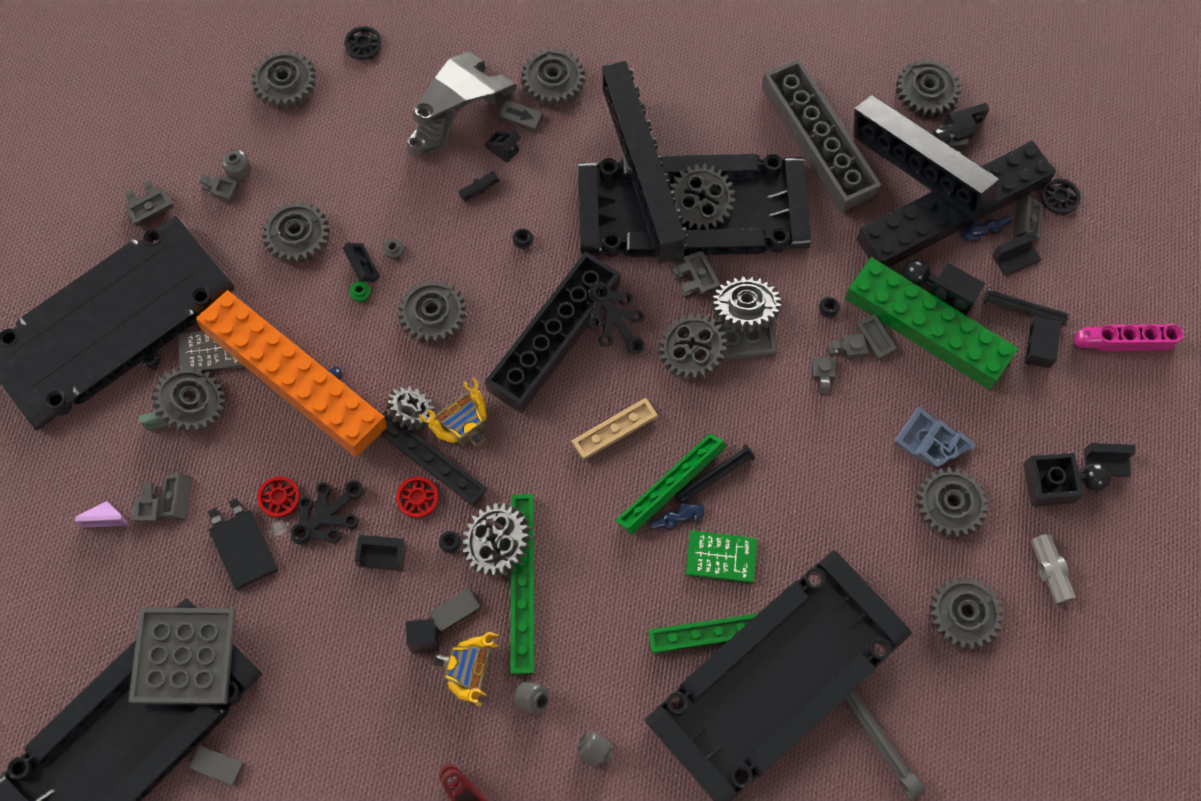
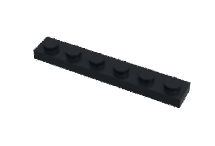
(433, 461)

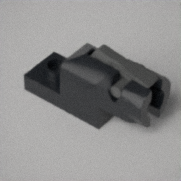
(961, 125)

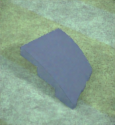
(931, 439)

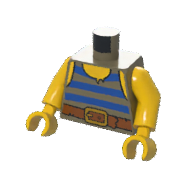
(461, 419)
(467, 667)

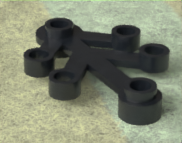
(614, 315)
(325, 515)

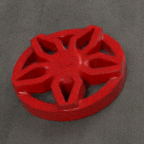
(278, 497)
(417, 497)

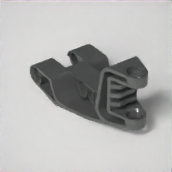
(453, 88)

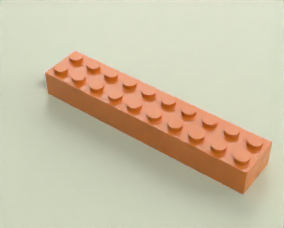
(292, 373)

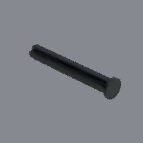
(1025, 306)
(715, 474)

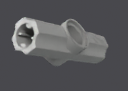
(1053, 569)

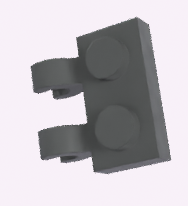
(148, 206)
(700, 272)

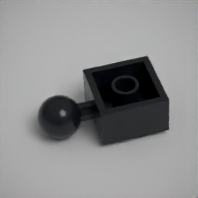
(952, 286)
(1056, 478)

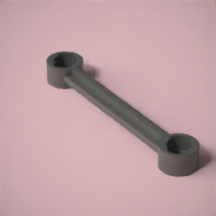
(907, 780)

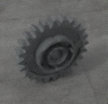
(297, 74)
(538, 80)
(941, 92)
(312, 232)
(746, 304)
(436, 325)
(170, 400)
(941, 514)
(954, 624)

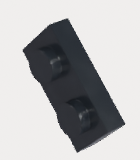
(361, 262)

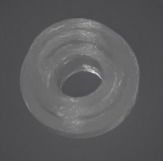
(278, 529)

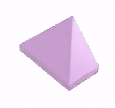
(101, 516)

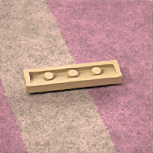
(614, 429)

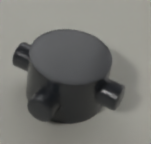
(151, 360)

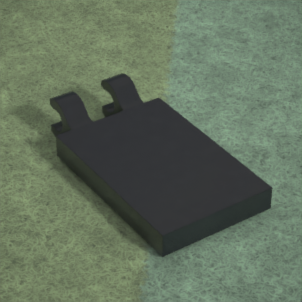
(241, 546)

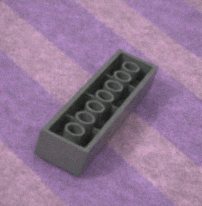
(820, 136)

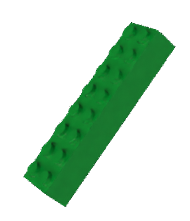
(931, 323)

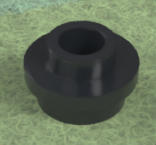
(522, 233)
(833, 303)
(450, 535)

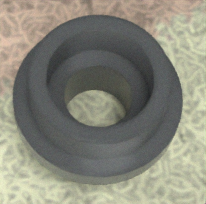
(393, 254)

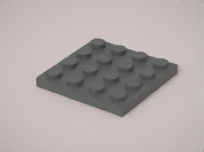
(182, 656)

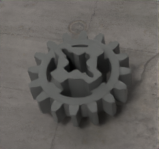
(409, 407)

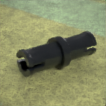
(478, 186)

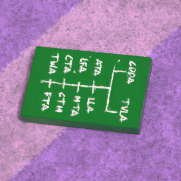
(721, 557)

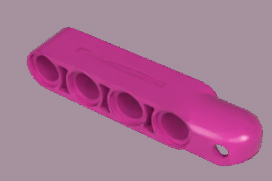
(1136, 334)

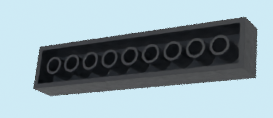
(644, 162)
(934, 218)

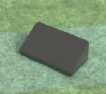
(1028, 217)
(175, 496)

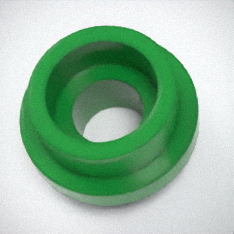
(359, 297)

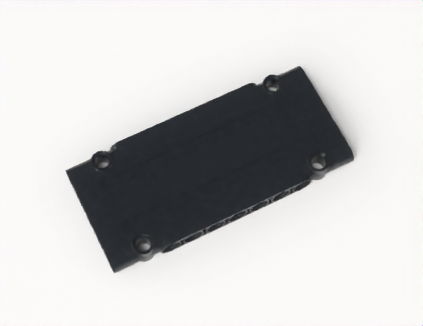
(766, 206)
(107, 321)
(777, 677)
(116, 748)

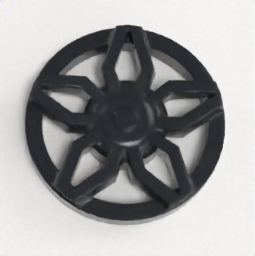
(363, 43)
(1060, 196)

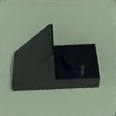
(503, 144)

